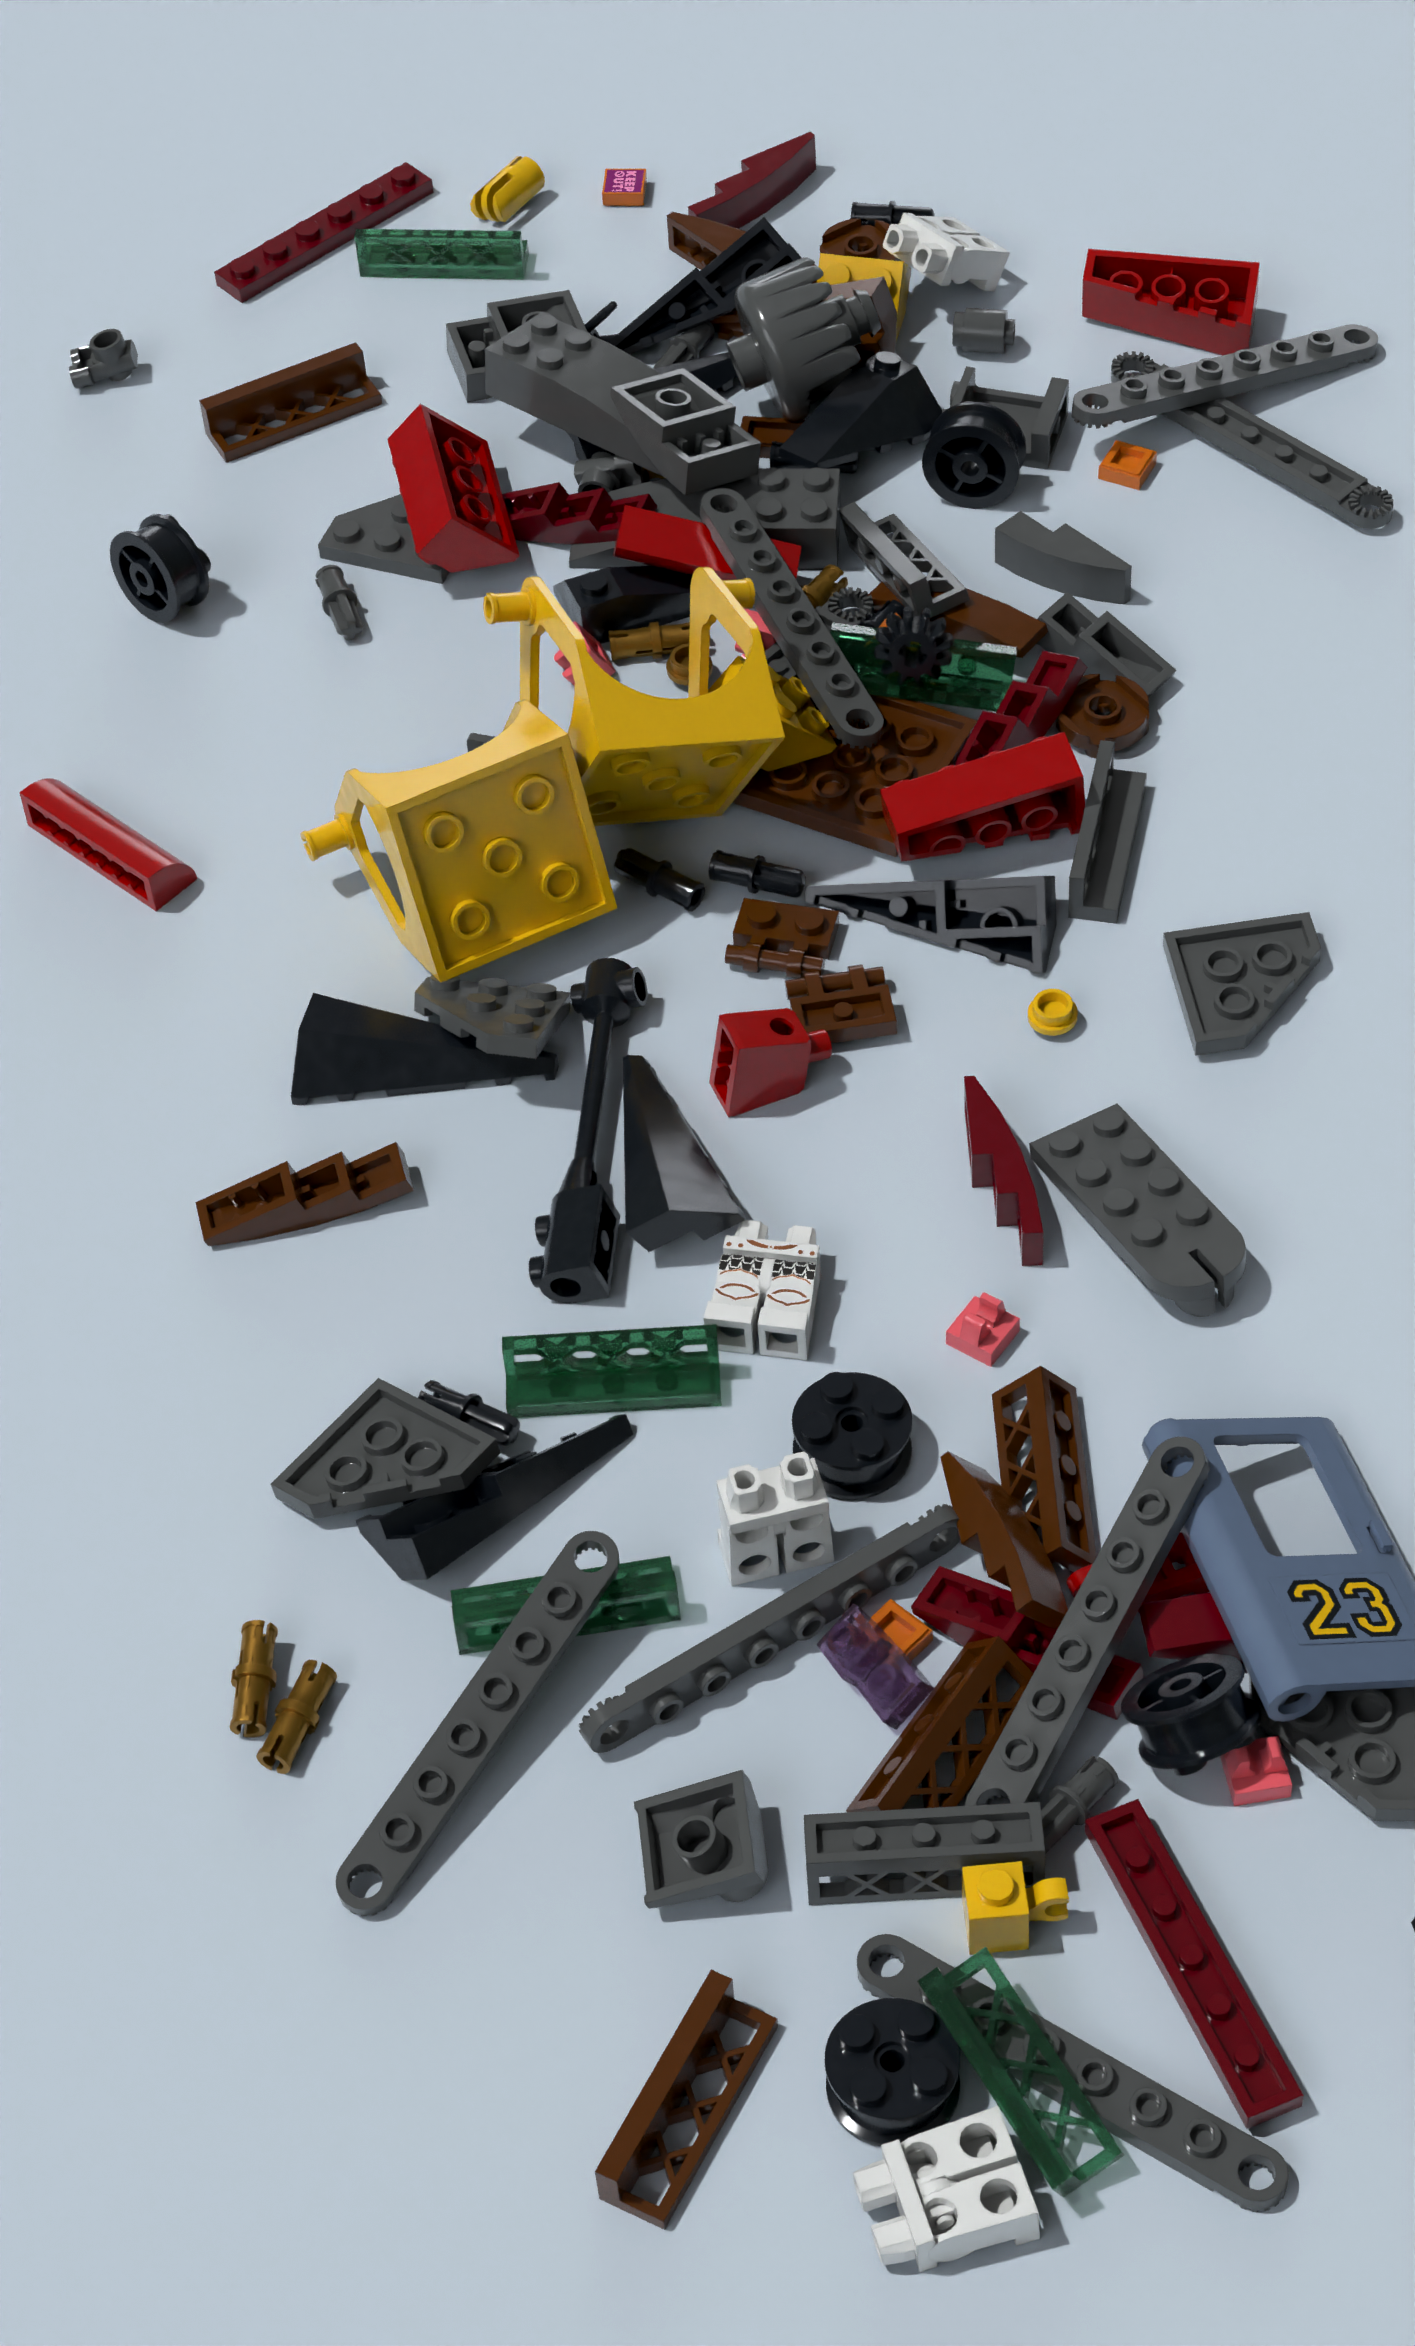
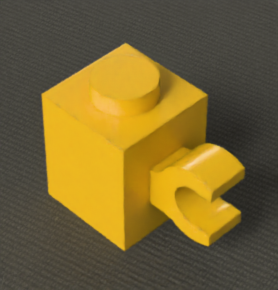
(1000, 1906)

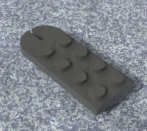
(1145, 1209)

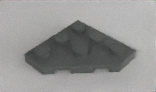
(378, 540)
(1238, 975)
(498, 1015)
(382, 1454)
(1358, 1745)

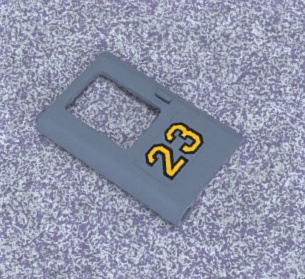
(1299, 1618)

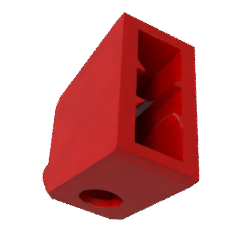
(762, 1058)

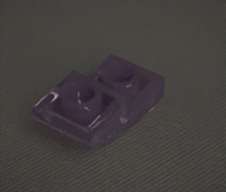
(875, 1666)

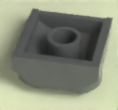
(703, 1842)

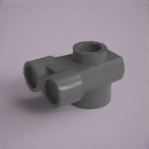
(103, 358)
(608, 472)

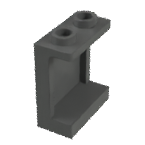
(1037, 416)

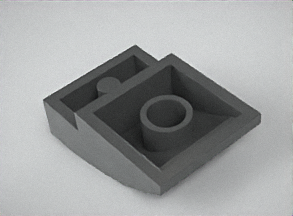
(469, 338)
(687, 430)

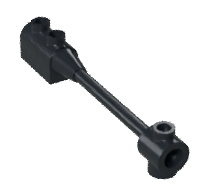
(582, 1219)

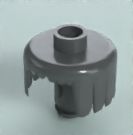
(793, 339)

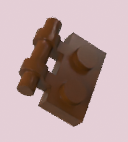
(782, 937)
(844, 1003)

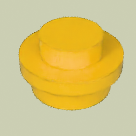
(1052, 1012)

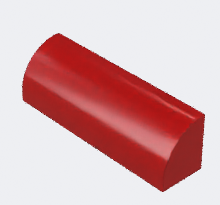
(679, 544)
(105, 843)

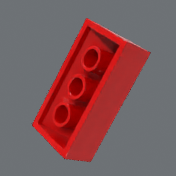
(451, 494)

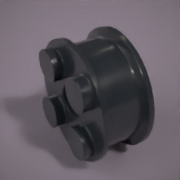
(974, 455)
(160, 568)
(855, 1432)
(1191, 1712)
(891, 2071)

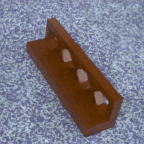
(284, 398)
(1053, 1463)
(943, 1719)
(664, 2092)

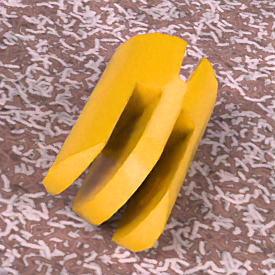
(508, 190)

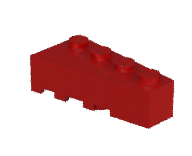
(1174, 297)
(987, 800)

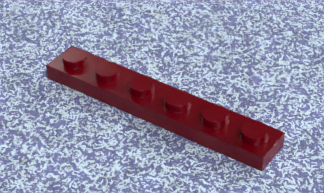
(323, 232)
(1193, 1964)

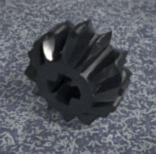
(928, 657)

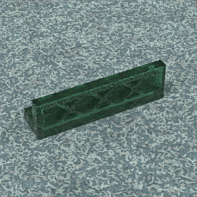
(441, 254)
(974, 679)
(612, 1377)
(639, 1596)
(1002, 2085)

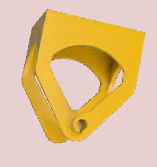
(647, 752)
(480, 846)

